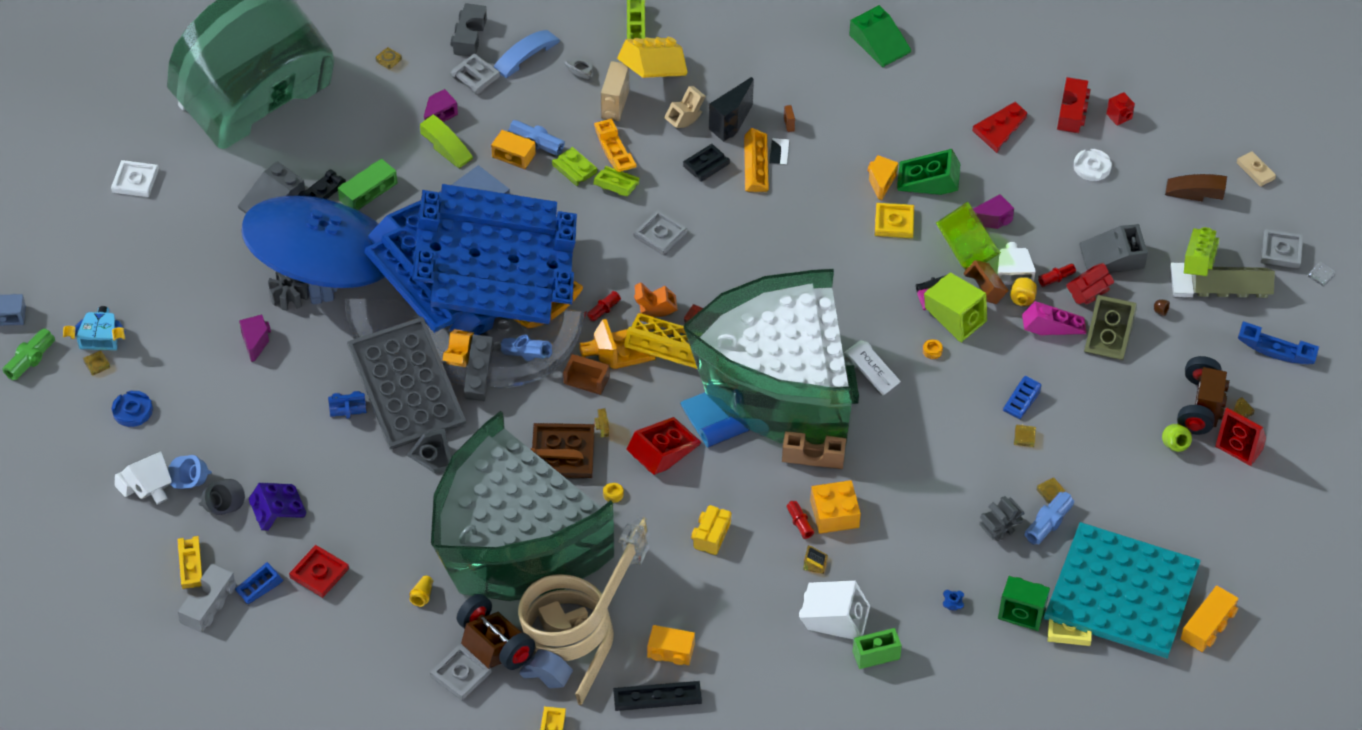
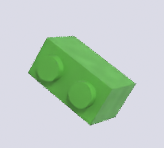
(877, 648)

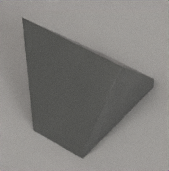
(432, 451)

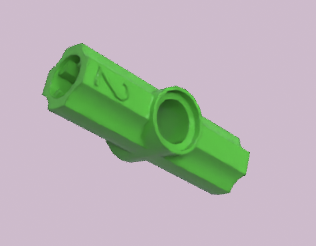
(28, 354)

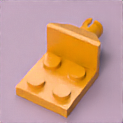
(611, 349)

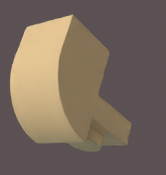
(688, 110)
(555, 620)

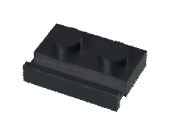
(706, 162)

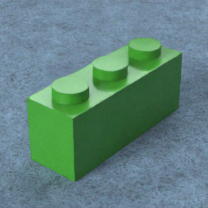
(367, 185)

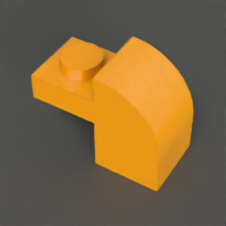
(458, 348)

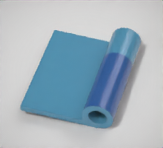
(711, 421)

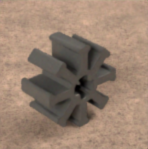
(287, 290)
(1001, 518)

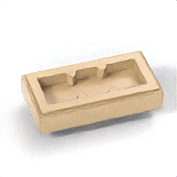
(1256, 168)

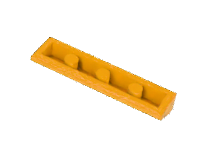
(756, 161)

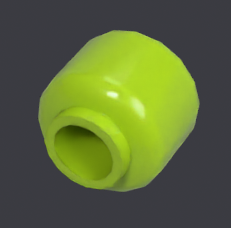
(1176, 437)

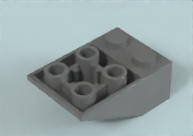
(1117, 248)

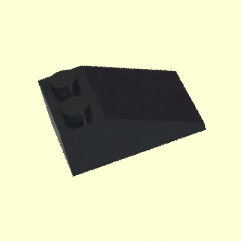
(730, 110)

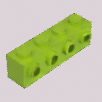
(1201, 251)

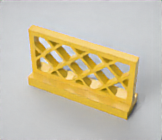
(657, 342)

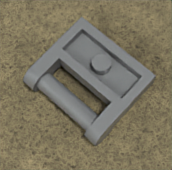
(479, 70)

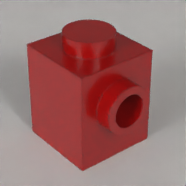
(1120, 108)

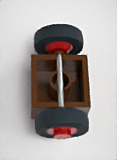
(1210, 395)
(492, 636)

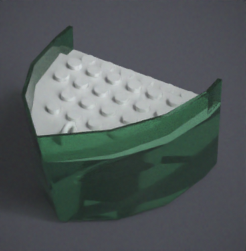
(777, 356)

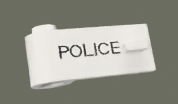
(871, 366)

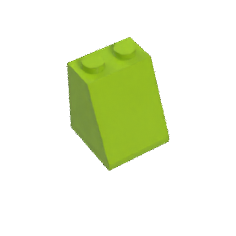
(957, 305)

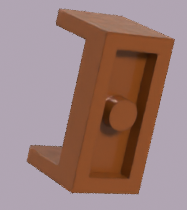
(987, 280)
(586, 374)

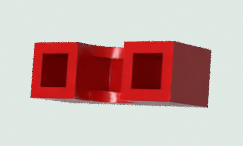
(1071, 115)

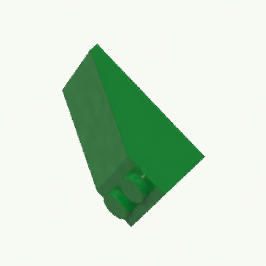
(879, 36)
(930, 173)

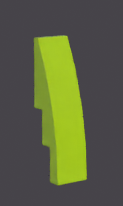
(635, 19)

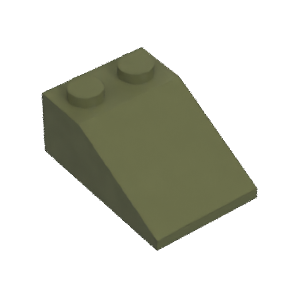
(1110, 327)

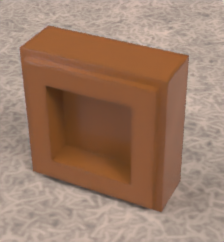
(789, 118)

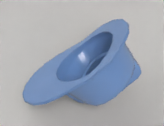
(188, 472)

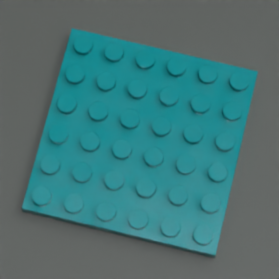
(1123, 590)

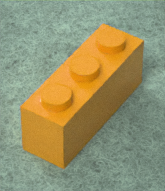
(1210, 619)

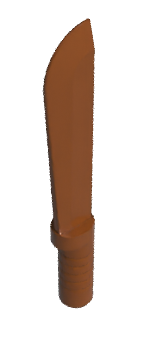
(558, 453)

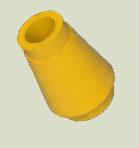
(421, 591)

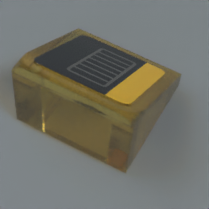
(815, 560)

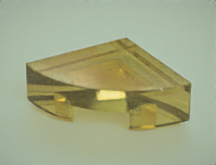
(1243, 408)

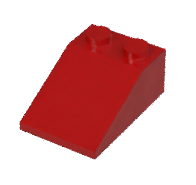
(1240, 437)
(662, 445)

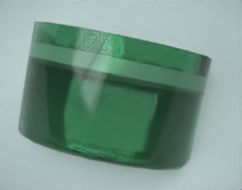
(245, 63)

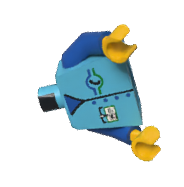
(97, 330)

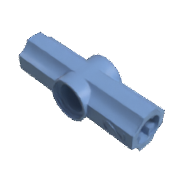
(539, 135)
(526, 348)
(1049, 518)

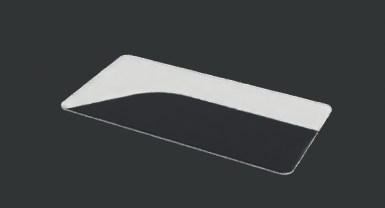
(779, 151)

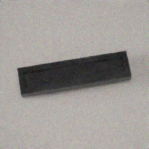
(657, 695)

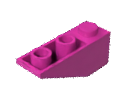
(1052, 321)

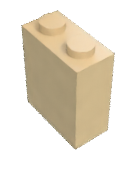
(615, 91)

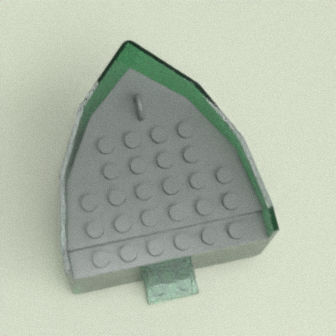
(513, 519)

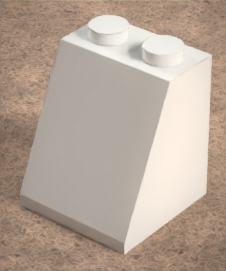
(835, 609)

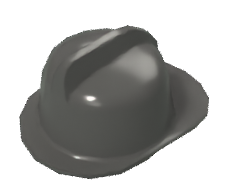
(223, 497)

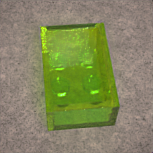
(967, 236)

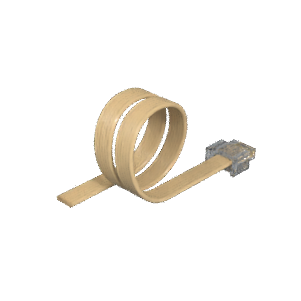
(635, 547)

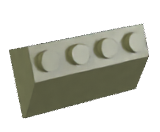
(1235, 281)

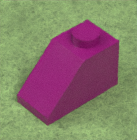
(442, 106)
(995, 212)
(255, 335)

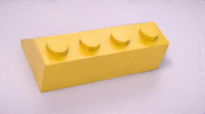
(653, 57)

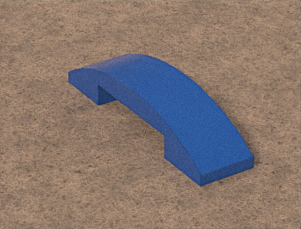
(1277, 348)

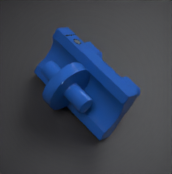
(347, 404)

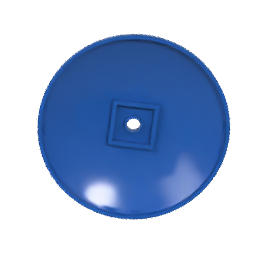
(312, 240)

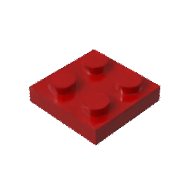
(319, 571)

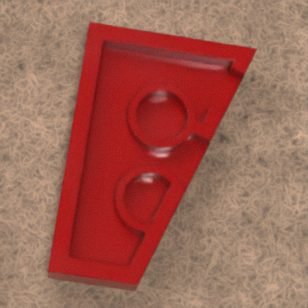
(1000, 125)

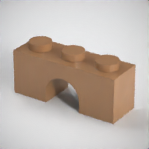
(800, 451)

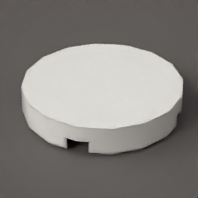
(1092, 165)

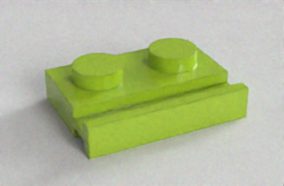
(574, 166)
(616, 181)

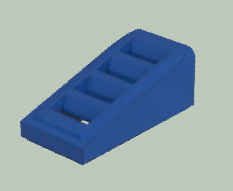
(1028, 387)
(260, 574)

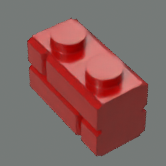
(1090, 283)

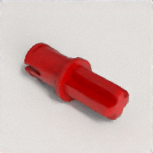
(1056, 275)
(604, 306)
(800, 519)

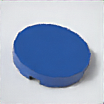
(132, 408)

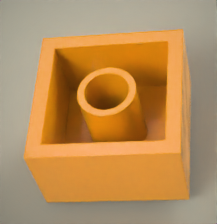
(835, 507)

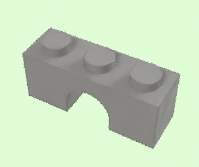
(200, 612)

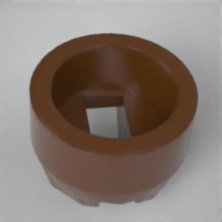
(1161, 307)

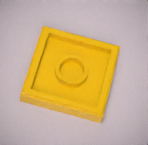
(894, 220)

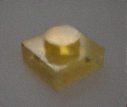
(601, 422)

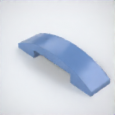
(522, 50)

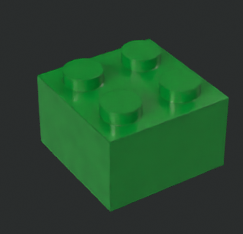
(1023, 603)

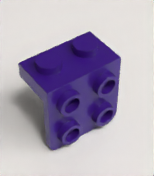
(275, 501)

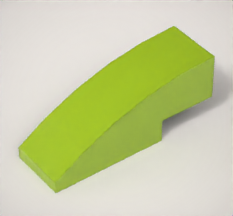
(445, 141)

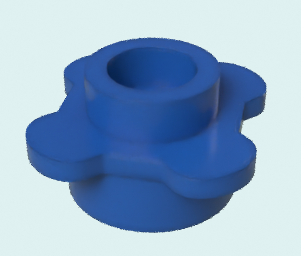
(953, 604)

